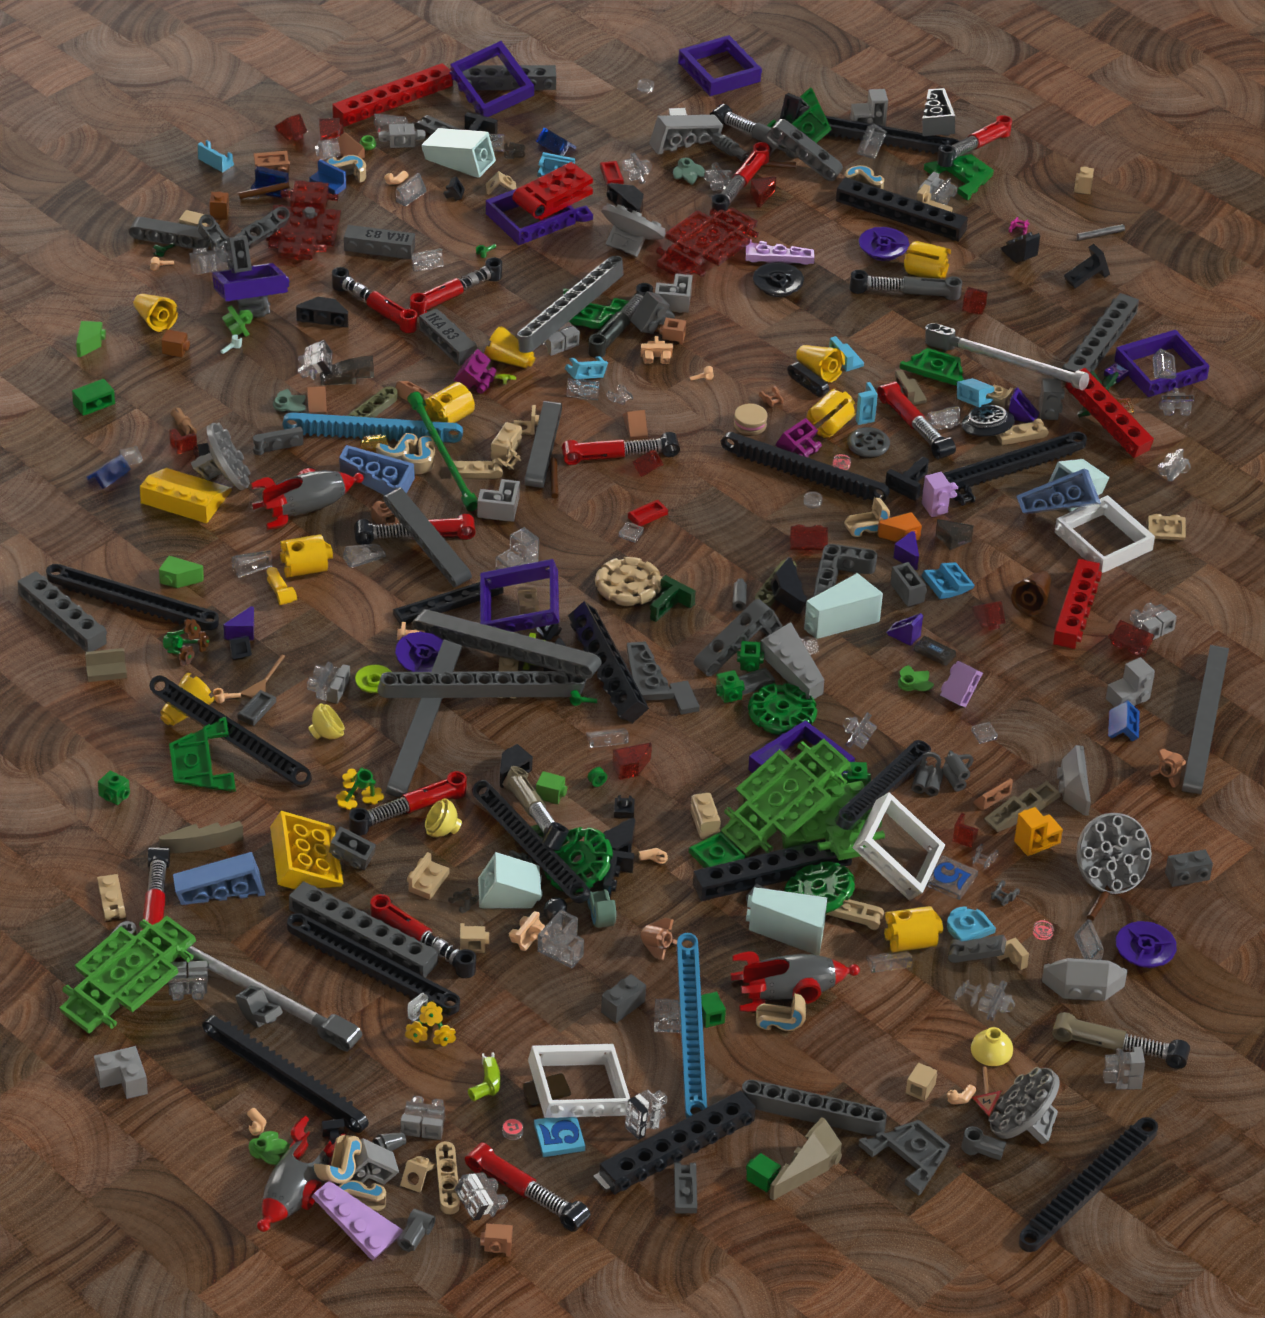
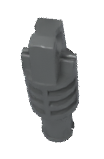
(729, 146)

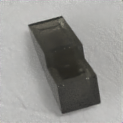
(348, 370)

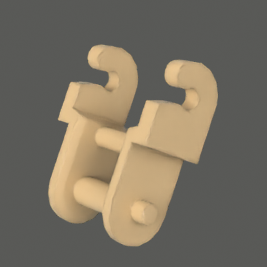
(513, 453)

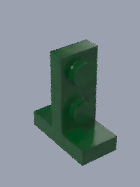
(672, 593)

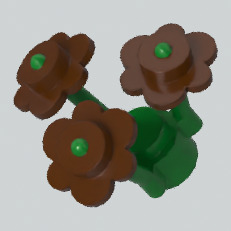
(173, 641)

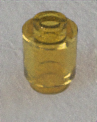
(370, 442)

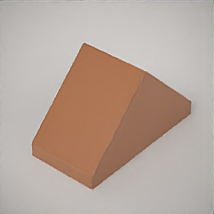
(316, 400)
(636, 424)

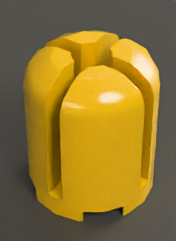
(926, 260)
(838, 415)

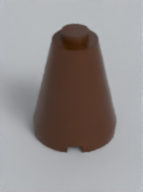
(1032, 593)

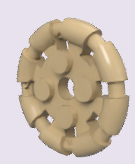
(642, 583)

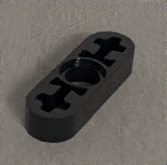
(801, 373)

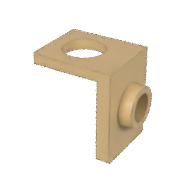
(504, 180)
(530, 424)
(420, 1166)

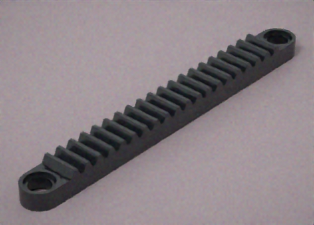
(893, 135)
(1016, 460)
(804, 467)
(130, 596)
(238, 735)
(884, 782)
(531, 841)
(371, 962)
(285, 1073)
(1087, 1184)

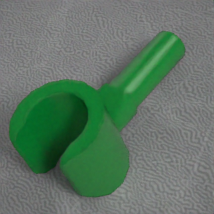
(482, 250)
(576, 699)

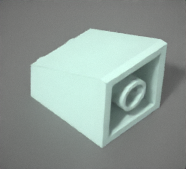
(1067, 467)
(509, 883)

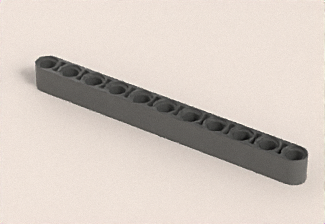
(570, 304)
(508, 644)
(479, 684)
(1205, 720)
(421, 726)

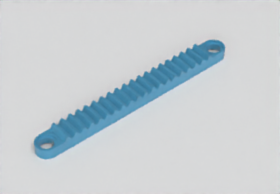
(366, 426)
(691, 1024)

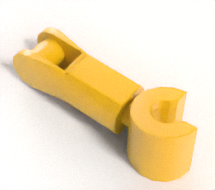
(283, 593)

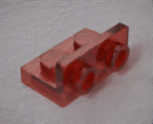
(808, 537)
(1132, 638)

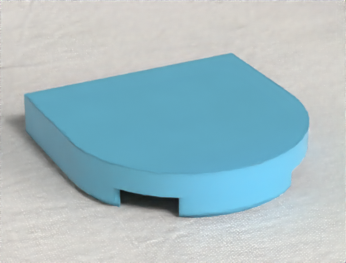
(969, 924)

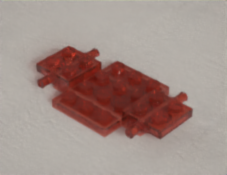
(306, 236)
(707, 239)

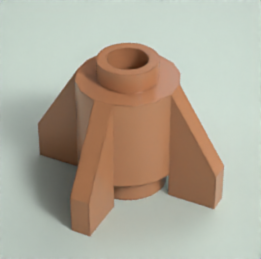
(1170, 766)
(656, 937)

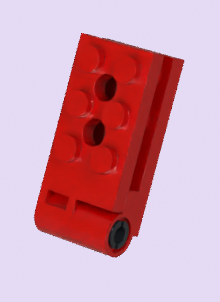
(554, 191)

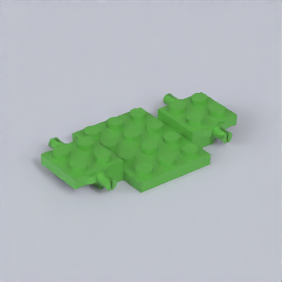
(783, 795)
(823, 823)
(125, 972)

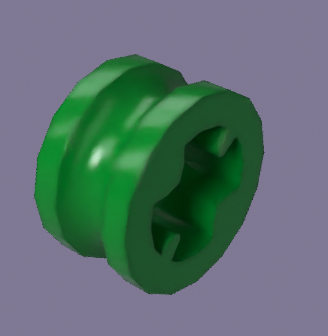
(597, 776)

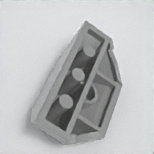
(1074, 780)
(1084, 978)

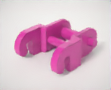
(1014, 224)

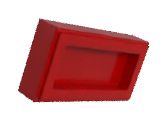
(611, 172)
(648, 513)

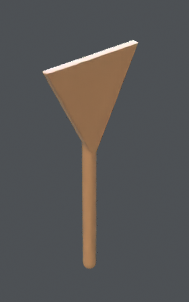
(254, 689)

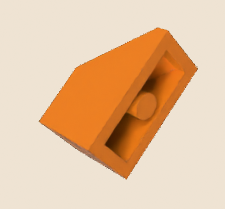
(899, 526)

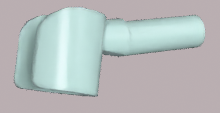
(235, 343)

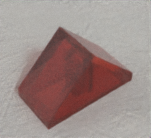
(762, 189)

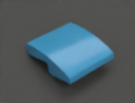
(948, 580)

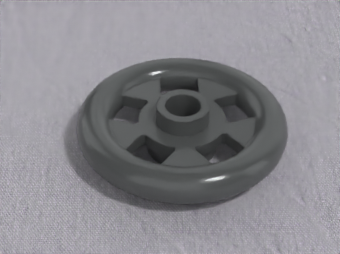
(868, 442)

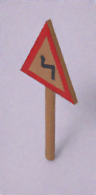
(988, 1100)

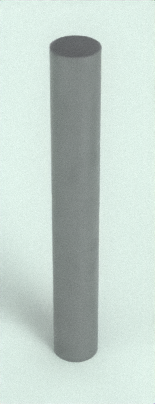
(1095, 233)

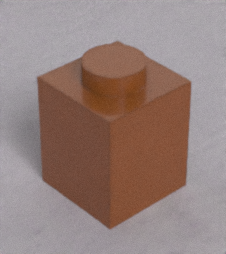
(219, 205)
(175, 343)

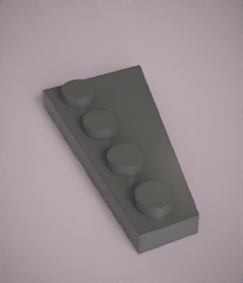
(647, 673)

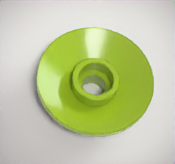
(369, 677)

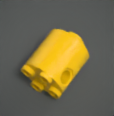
(450, 404)
(305, 555)
(912, 928)

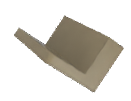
(910, 388)
(105, 665)

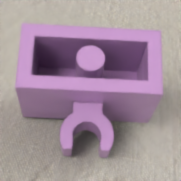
(937, 493)
(960, 683)

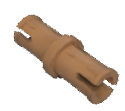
(183, 421)

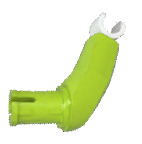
(491, 1079)

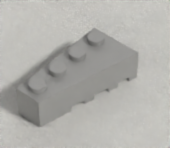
(683, 130)
(792, 660)

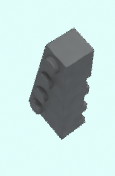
(938, 114)

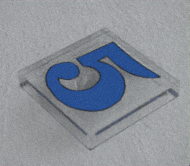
(952, 877)

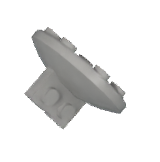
(630, 229)
(222, 458)
(1112, 849)
(1027, 1106)

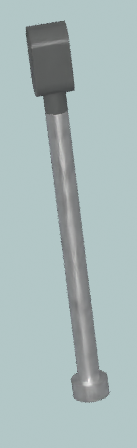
(945, 339)
(331, 1029)

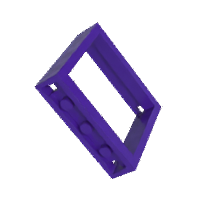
(498, 49)
(688, 60)
(504, 202)
(260, 281)
(1127, 353)
(518, 575)
(786, 740)

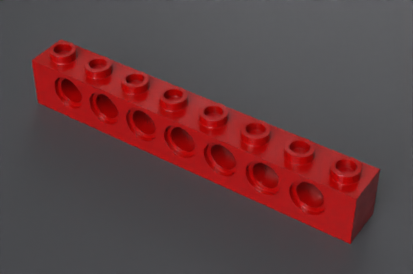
(392, 94)

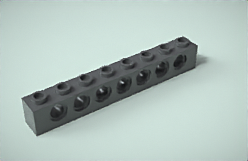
(1104, 334)
(363, 929)

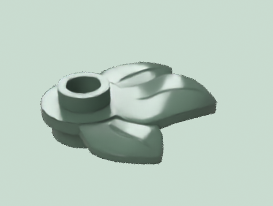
(688, 170)
(286, 401)

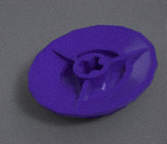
(883, 243)
(418, 651)
(1146, 944)

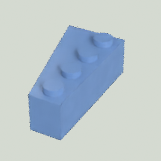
(379, 471)
(1064, 493)
(220, 880)

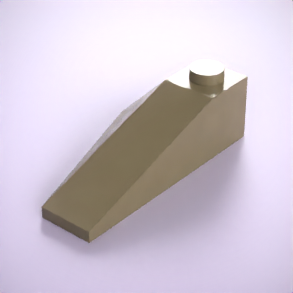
(813, 1159)

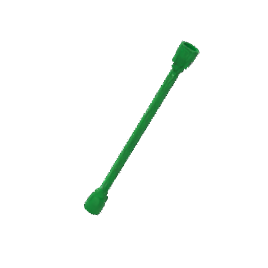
(468, 498)

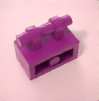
(473, 369)
(799, 436)

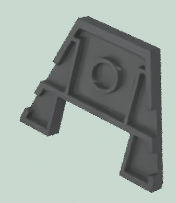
(916, 1145)

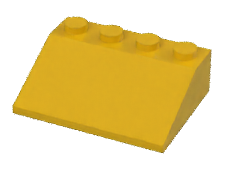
(183, 494)
(303, 852)

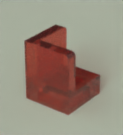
(974, 300)
(182, 443)
(648, 462)
(963, 833)

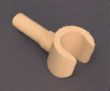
(156, 263)
(708, 374)
(220, 696)

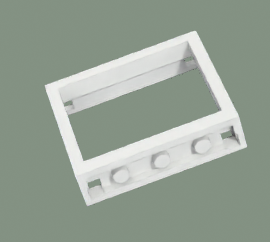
(1116, 514)
(886, 864)
(579, 1055)

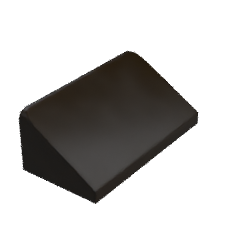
(557, 1086)

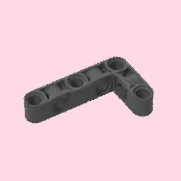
(803, 148)
(263, 228)
(842, 558)
(729, 640)

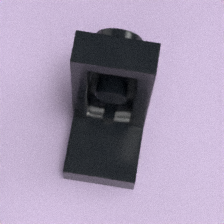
(792, 108)
(480, 123)
(1088, 268)
(907, 483)
(620, 862)

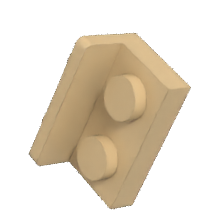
(1167, 527)
(427, 877)

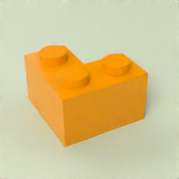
(1036, 831)

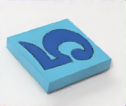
(559, 1136)

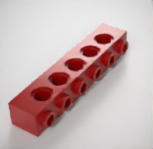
(1112, 416)
(1077, 604)

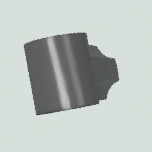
(976, 1142)
(417, 1226)

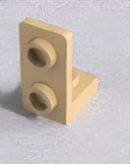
(924, 196)

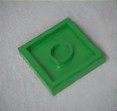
(715, 851)

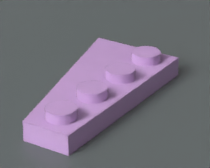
(778, 253)
(360, 1222)

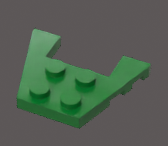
(813, 121)
(968, 170)
(596, 315)
(193, 761)

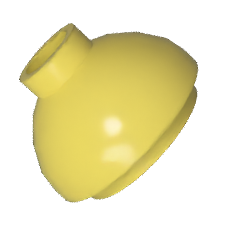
(326, 723)
(442, 819)
(992, 1047)

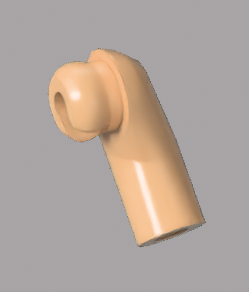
(390, 180)
(653, 854)
(961, 1098)
(258, 1122)

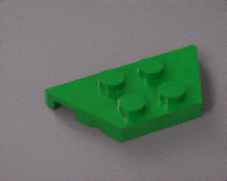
(935, 365)

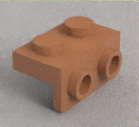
(273, 160)

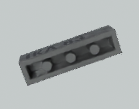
(379, 241)
(446, 336)

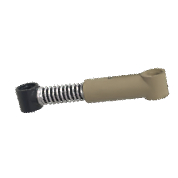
(517, 782)
(1069, 1028)

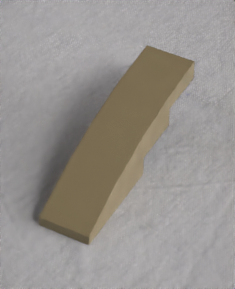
(1007, 814)
(196, 839)

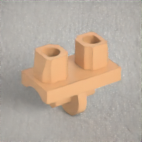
(656, 349)
(528, 931)

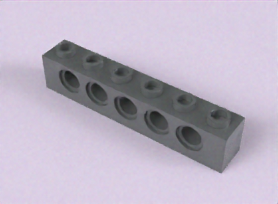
(499, 78)
(62, 612)

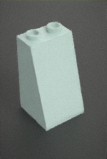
(460, 150)
(843, 608)
(788, 917)

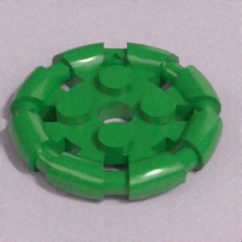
(766, 705)
(589, 855)
(832, 879)

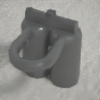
(257, 305)
(956, 770)
(928, 777)

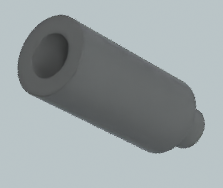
(739, 595)

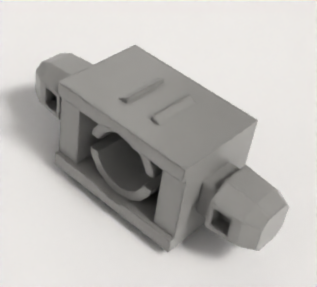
(401, 135)

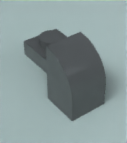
(256, 1007)

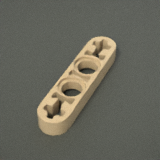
(447, 1177)

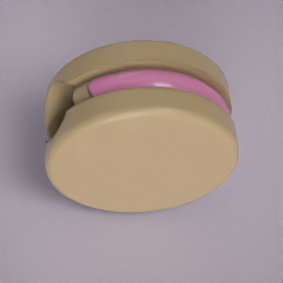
(750, 419)

